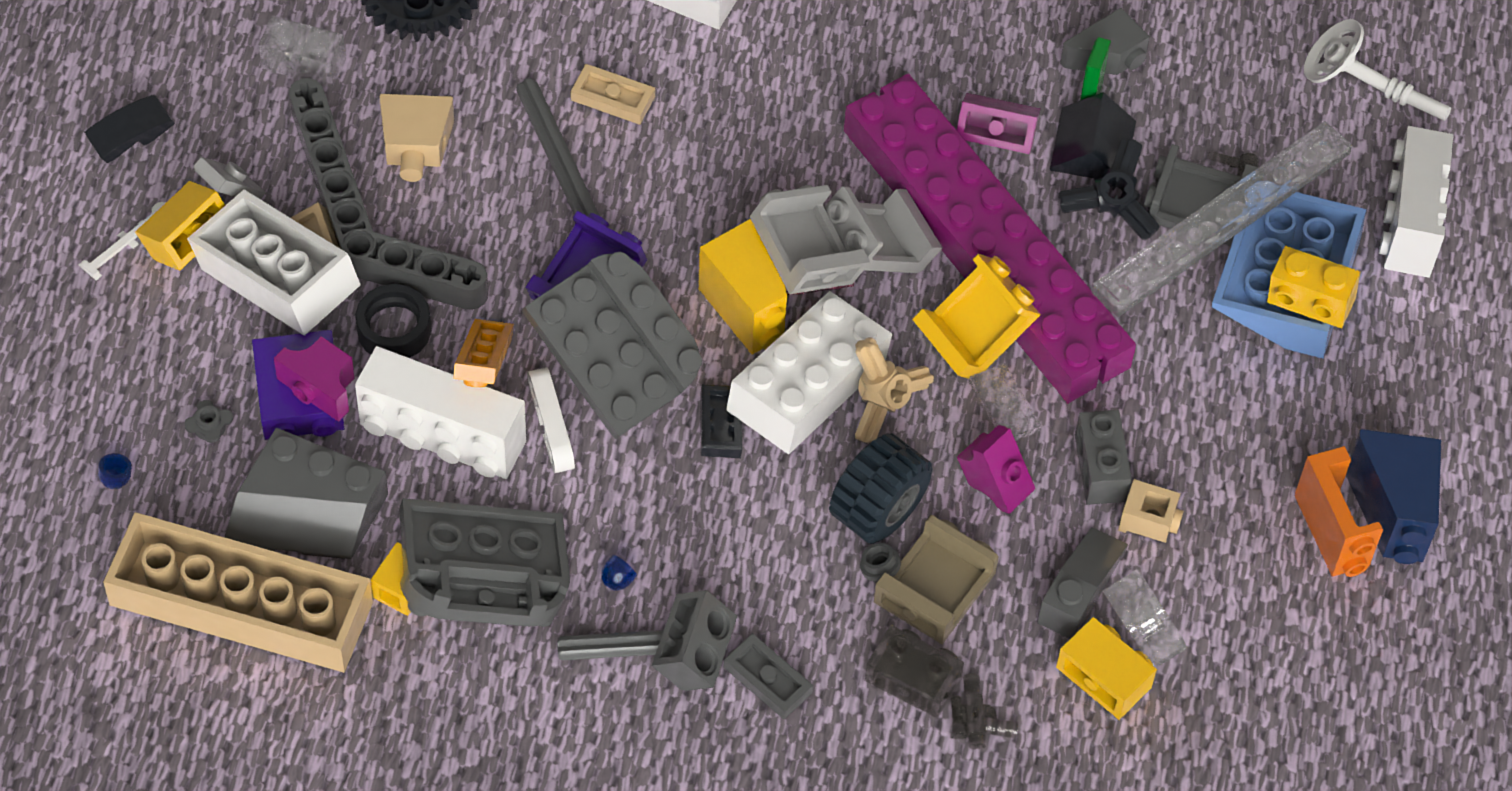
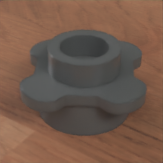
(210, 431)

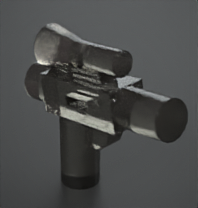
(976, 718)

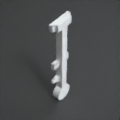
(126, 239)

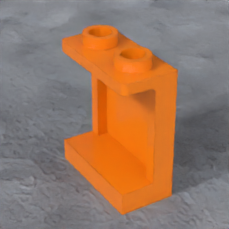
(1339, 539)

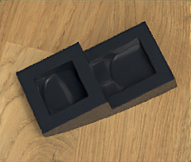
(135, 122)

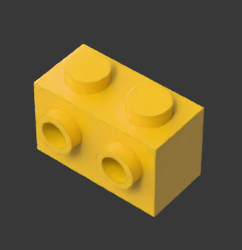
(169, 227)
(1313, 287)
(1106, 667)

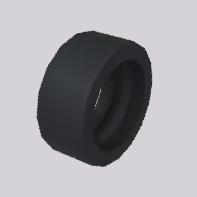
(394, 296)

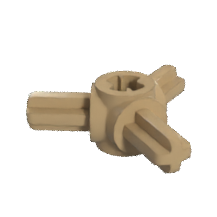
(884, 387)

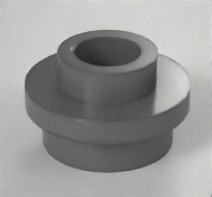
(879, 559)

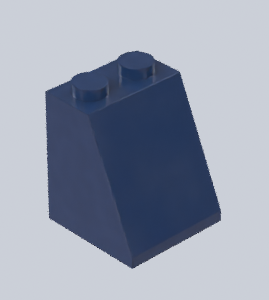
(1400, 488)

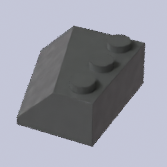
(306, 499)

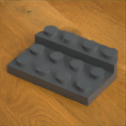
(617, 340)
(483, 563)

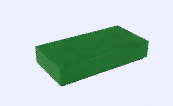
(1095, 68)

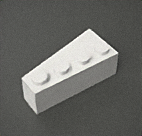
(1418, 201)

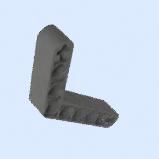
(459, 279)

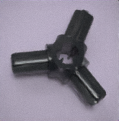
(1119, 176)

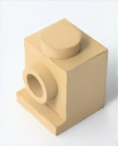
(1151, 511)

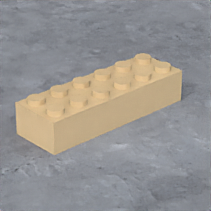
(239, 592)

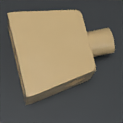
(416, 131)

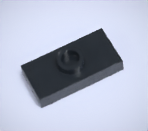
(718, 428)

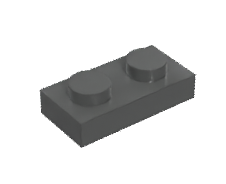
(768, 676)

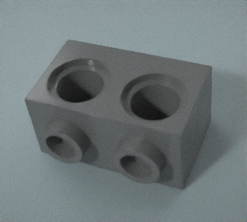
(1102, 457)
(694, 640)

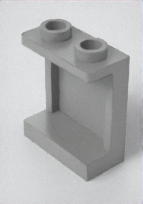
(890, 233)
(805, 241)

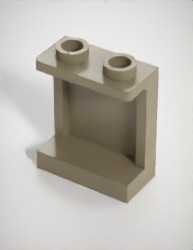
(937, 579)

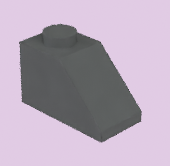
(1126, 49)

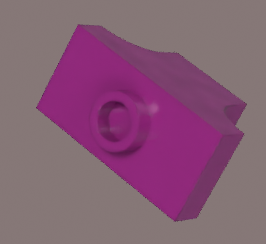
(318, 376)
(997, 468)

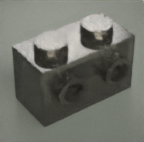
(914, 670)

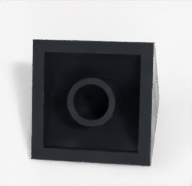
(1090, 136)

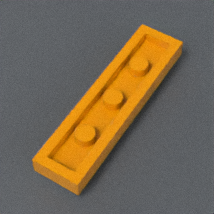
(483, 352)

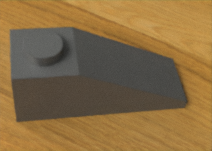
(1080, 583)

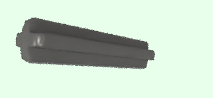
(608, 645)

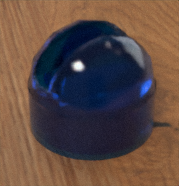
(120, 470)
(617, 573)

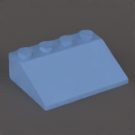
(1300, 222)

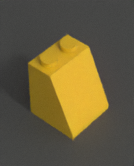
(744, 286)

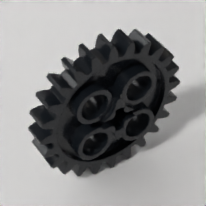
(419, 15)

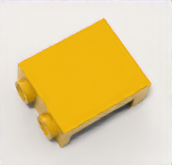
(979, 318)

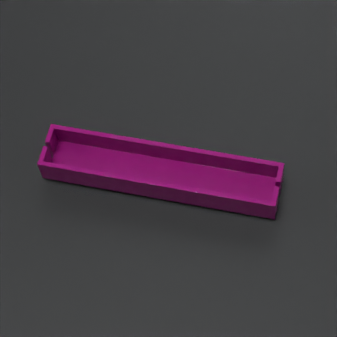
(974, 215)

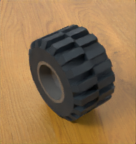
(880, 488)

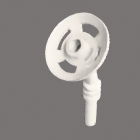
(1343, 59)

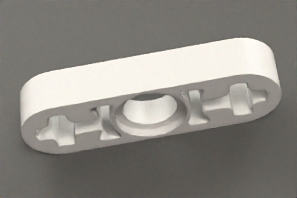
(551, 418)

